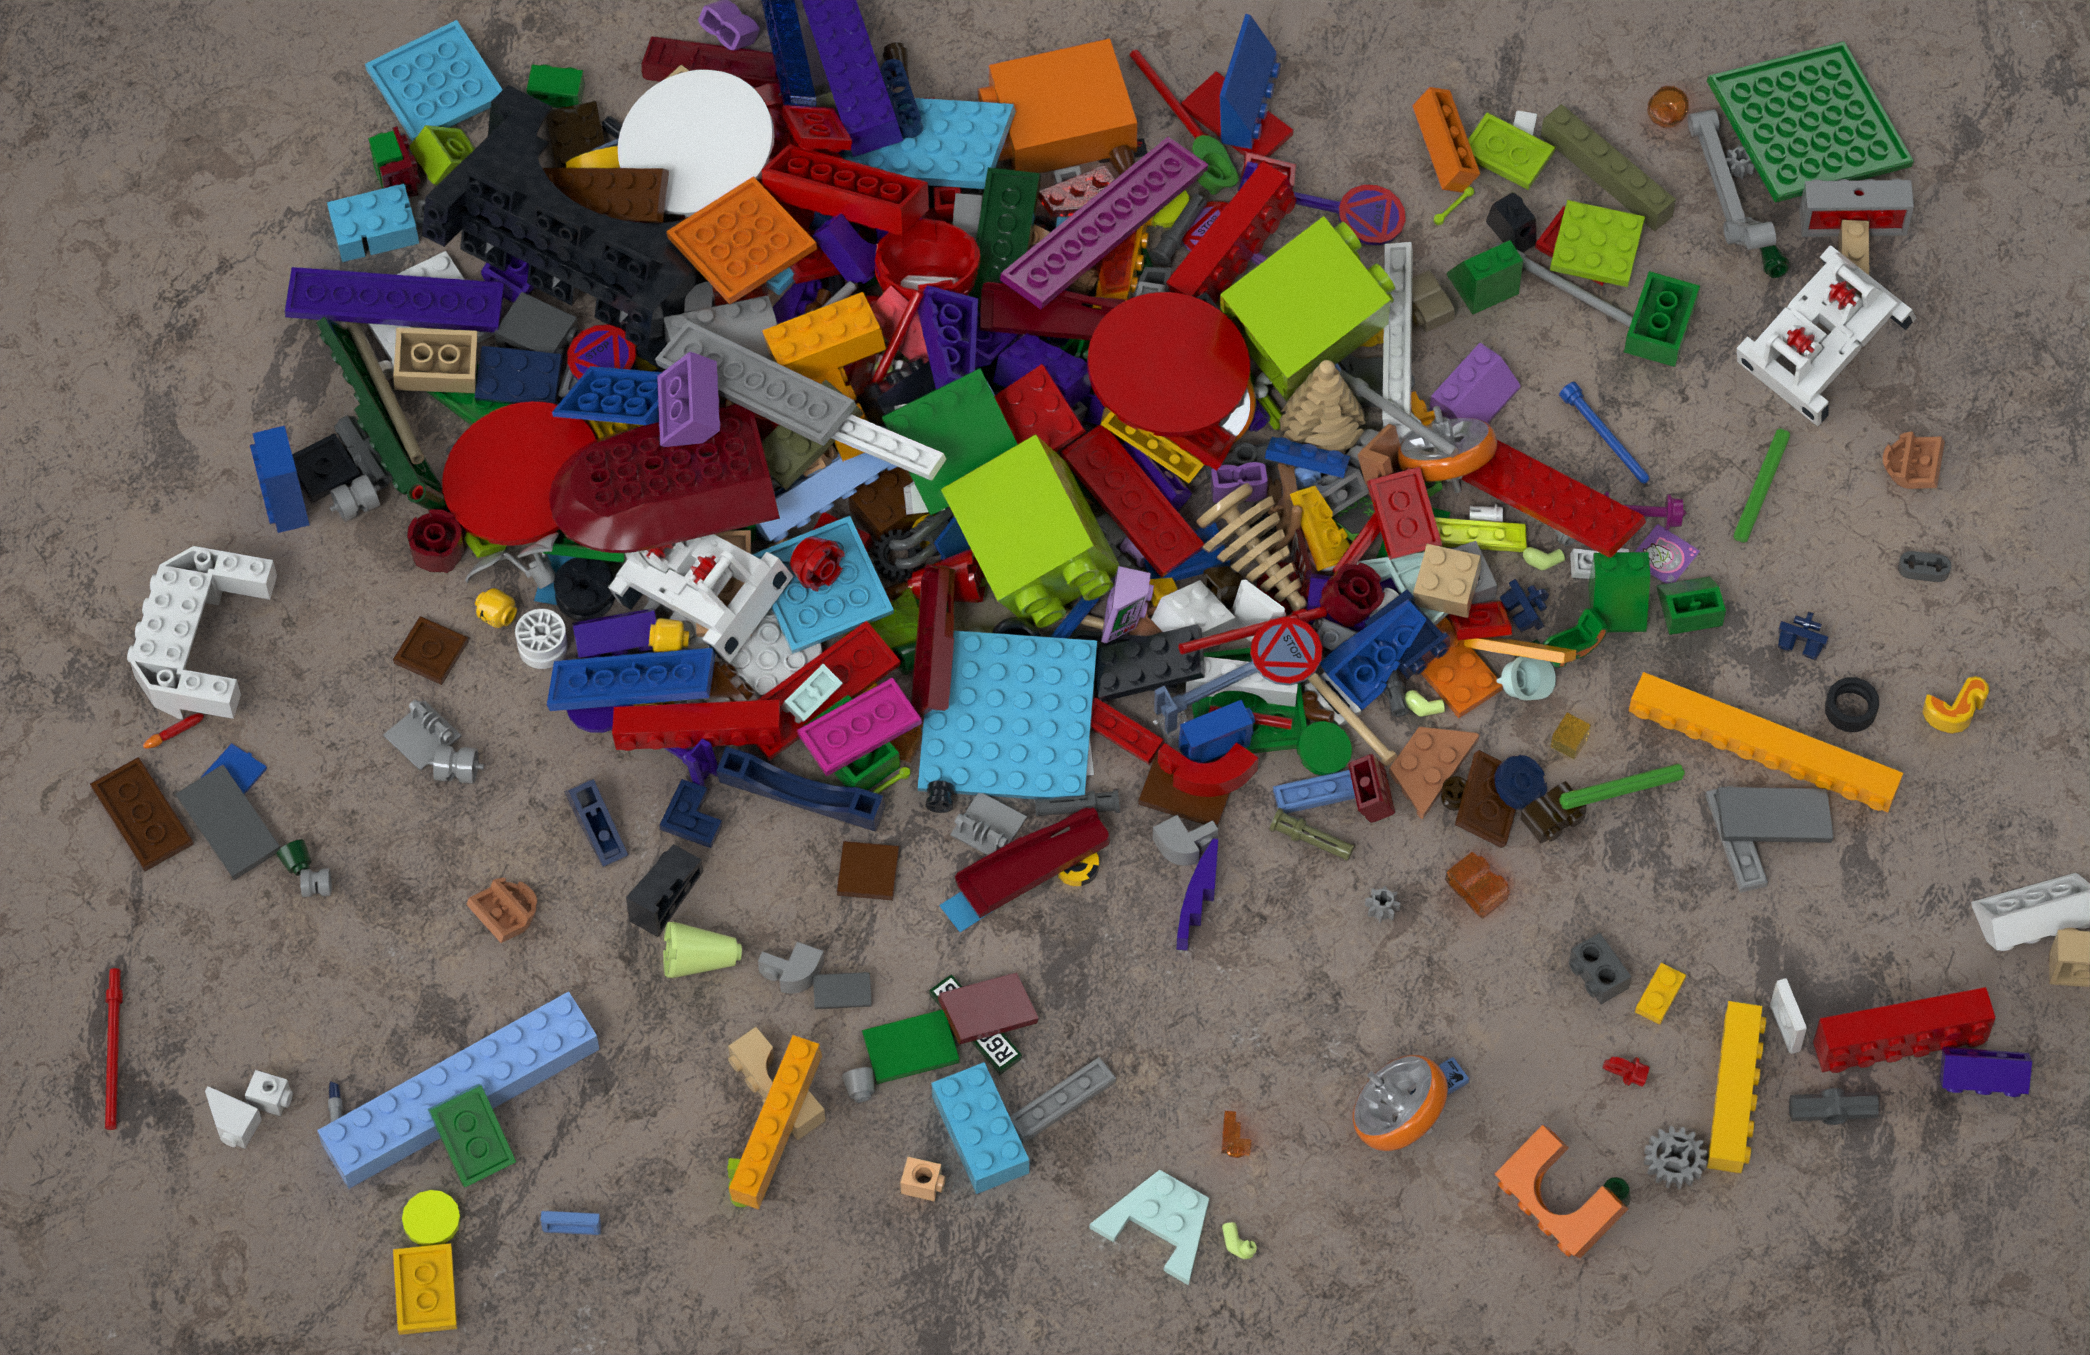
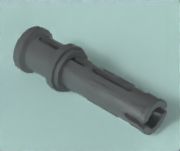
(1172, 239)
(1071, 804)

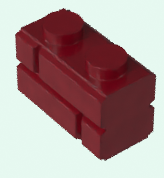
(1371, 788)

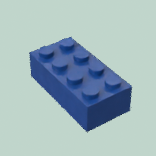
(278, 479)

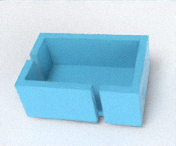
(379, 215)

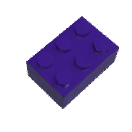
(1030, 352)

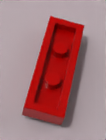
(1124, 732)

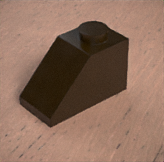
(1222, 584)

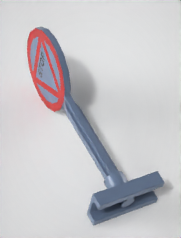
(1281, 651)

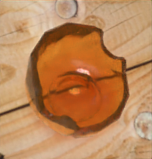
(1668, 106)

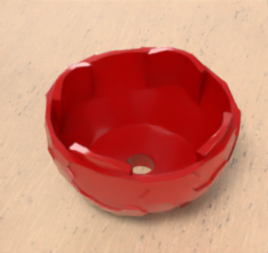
(928, 250)

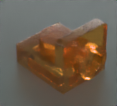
(908, 743)
(1231, 1141)

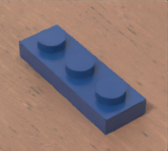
(1307, 457)

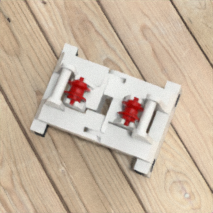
(1798, 338)
(700, 574)

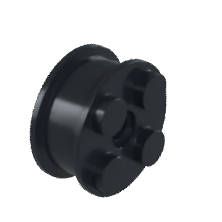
(583, 589)

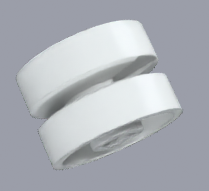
(541, 638)

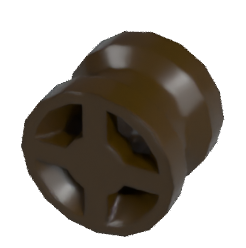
(1453, 785)

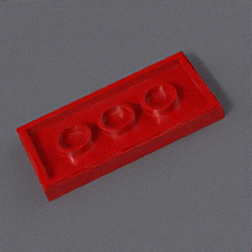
(1205, 107)

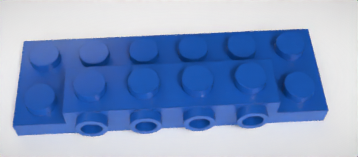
(631, 679)

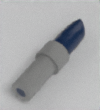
(335, 1102)

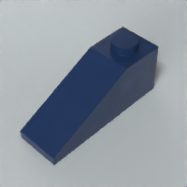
(596, 822)

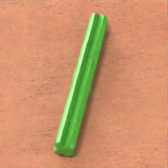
(1761, 485)
(1621, 786)

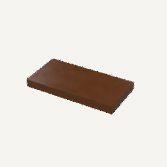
(141, 814)

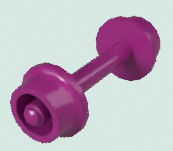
(1672, 512)

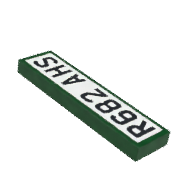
(996, 1048)

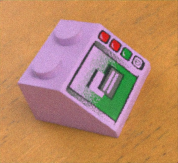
(1126, 602)

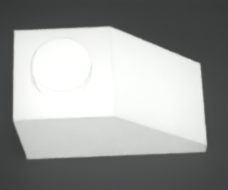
(233, 1118)

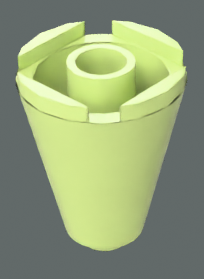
(697, 950)

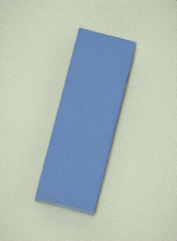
(1314, 792)

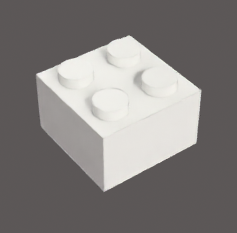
(1193, 606)

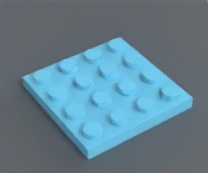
(434, 80)
(852, 599)

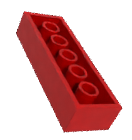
(846, 187)
(1235, 235)
(1903, 1030)

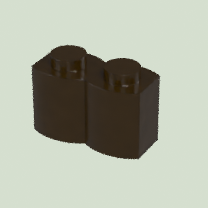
(1548, 818)

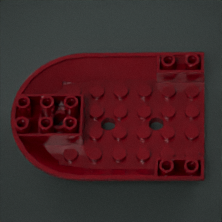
(618, 505)

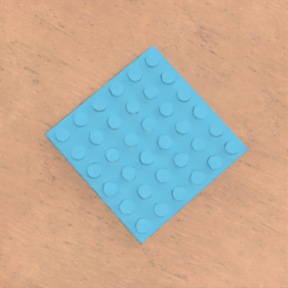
(1013, 717)

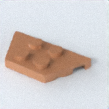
(1428, 761)

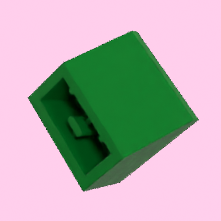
(1691, 605)

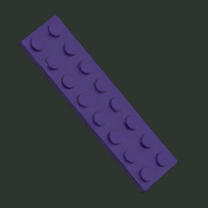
(394, 299)

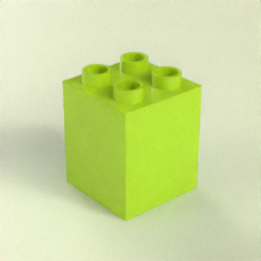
(1309, 304)
(1032, 532)

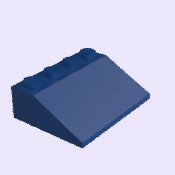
(1247, 86)
(613, 397)

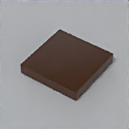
(430, 650)
(868, 870)

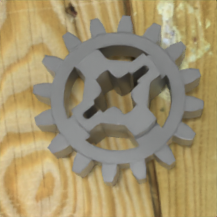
(1677, 1145)

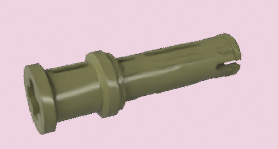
(1296, 833)

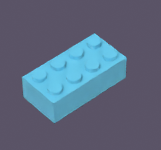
(980, 1128)

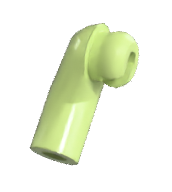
(1541, 559)
(1421, 706)
(1235, 1245)

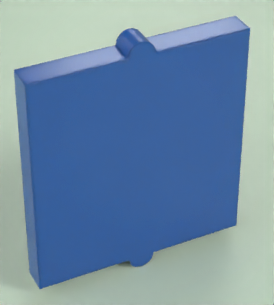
(951, 540)
(241, 766)

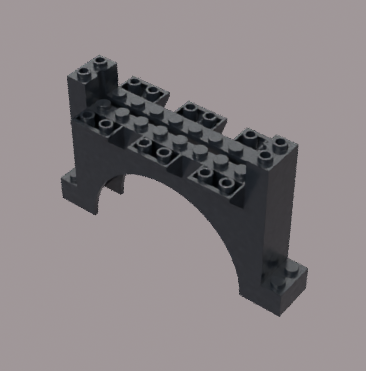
(516, 211)

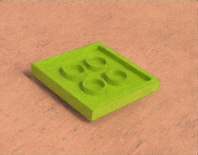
(1597, 243)

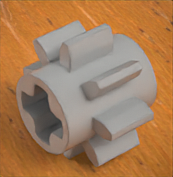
(1739, 162)
(1382, 896)

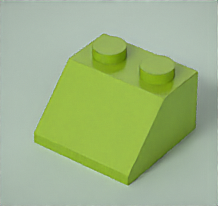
(440, 150)

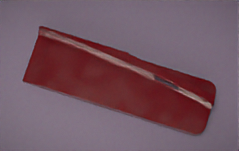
(666, 55)
(1063, 317)
(934, 641)
(1031, 861)

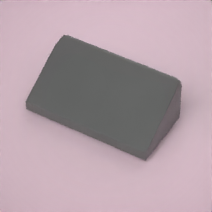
(842, 990)

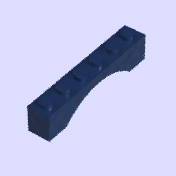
(837, 802)

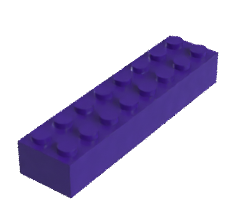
(853, 74)

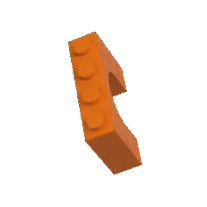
(1523, 1177)

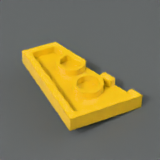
(1322, 534)

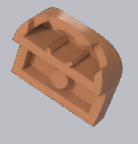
(1914, 461)
(505, 908)

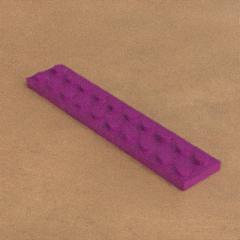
(1103, 222)

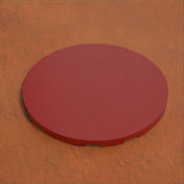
(1168, 364)
(504, 471)

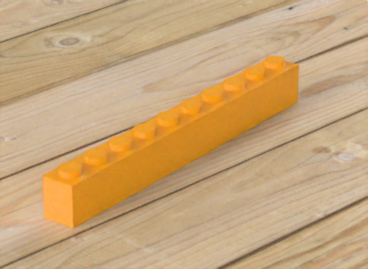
(1765, 742)

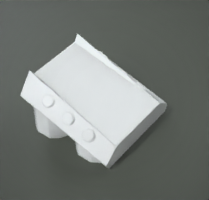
(1253, 607)

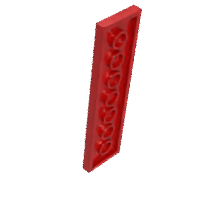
(1556, 500)

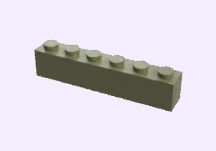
(1608, 167)

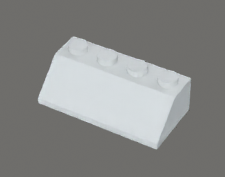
(2034, 911)

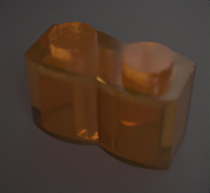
(1477, 884)

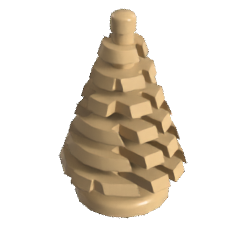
(1323, 412)
(1249, 538)

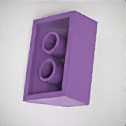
(1476, 387)
(688, 401)

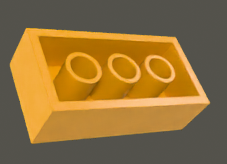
(826, 337)

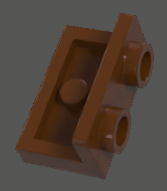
(728, 686)

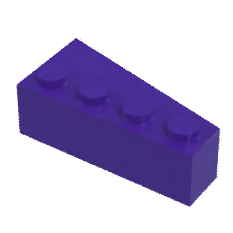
(949, 333)

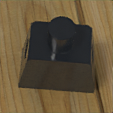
(1513, 222)

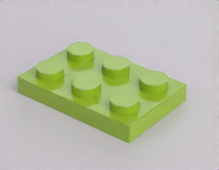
(1509, 151)

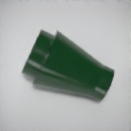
(1774, 261)

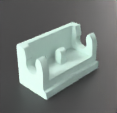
(811, 694)

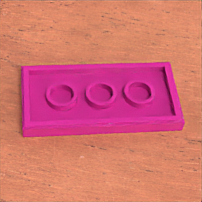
(859, 726)

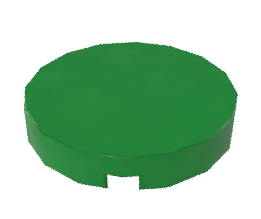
(1324, 748)

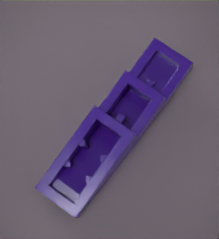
(1200, 889)

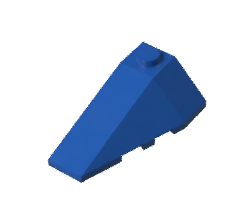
(1370, 656)

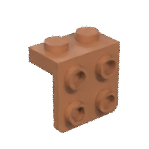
(1380, 455)

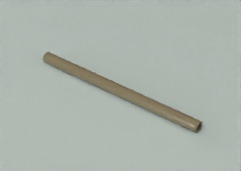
(385, 392)

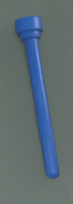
(1573, 395)

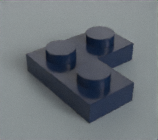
(684, 818)

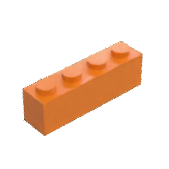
(1446, 139)

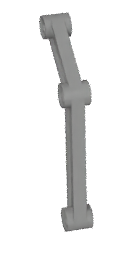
(1736, 227)

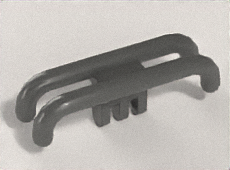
(925, 530)

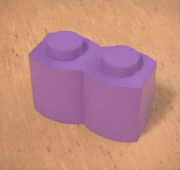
(728, 24)
(1231, 477)

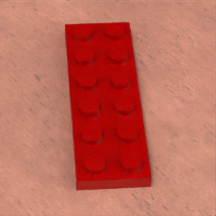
(1132, 500)
(855, 660)

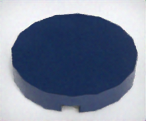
(1520, 781)

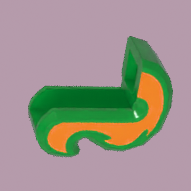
(1582, 637)

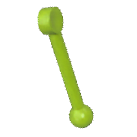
(1439, 218)
(904, 773)

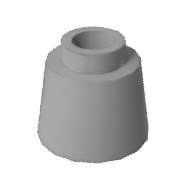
(859, 1084)

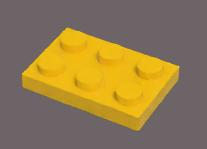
(425, 1289)

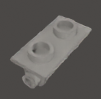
(1331, 634)

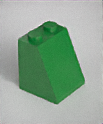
(1488, 277)
(1621, 590)

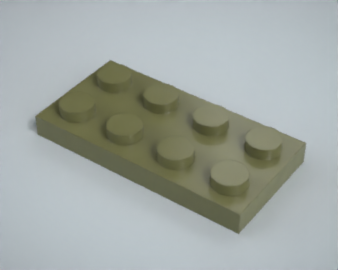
(792, 454)

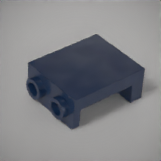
(1428, 644)

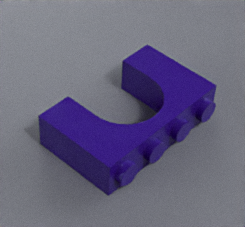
(847, 249)

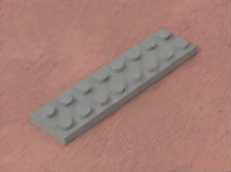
(763, 384)

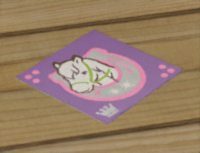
(1667, 554)

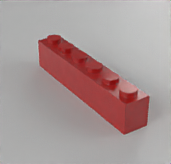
(687, 724)

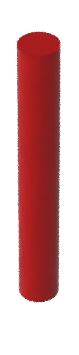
(1267, 720)

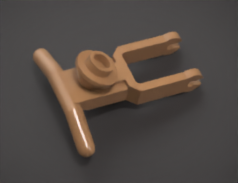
(1288, 514)

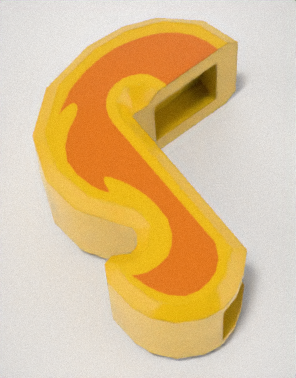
(1959, 715)

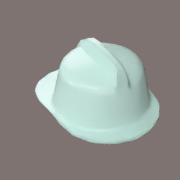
(1528, 678)

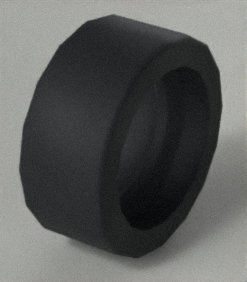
(1859, 687)

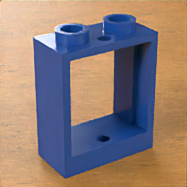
(1216, 733)

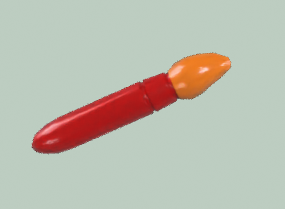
(172, 731)

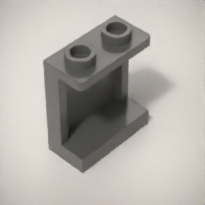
(536, 327)

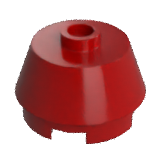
(816, 562)

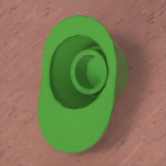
(1220, 169)

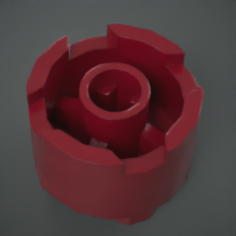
(436, 541)
(1352, 594)

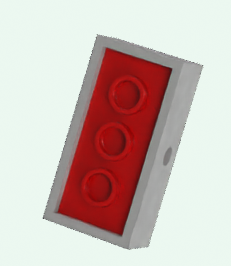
(1881, 202)

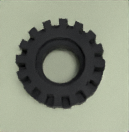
(881, 557)

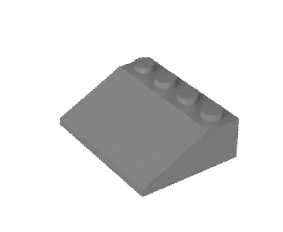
(737, 322)

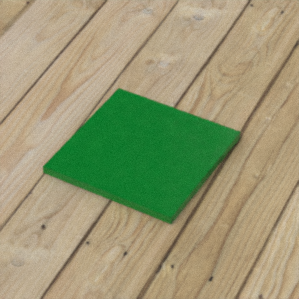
(1809, 120)

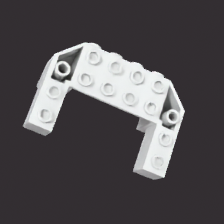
(172, 621)

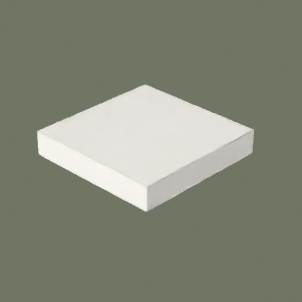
(1788, 1016)

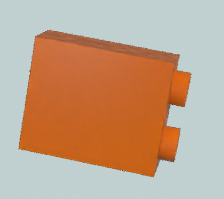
(1066, 107)

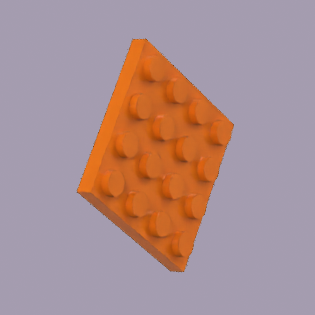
(741, 240)

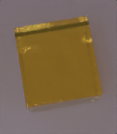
(1570, 735)

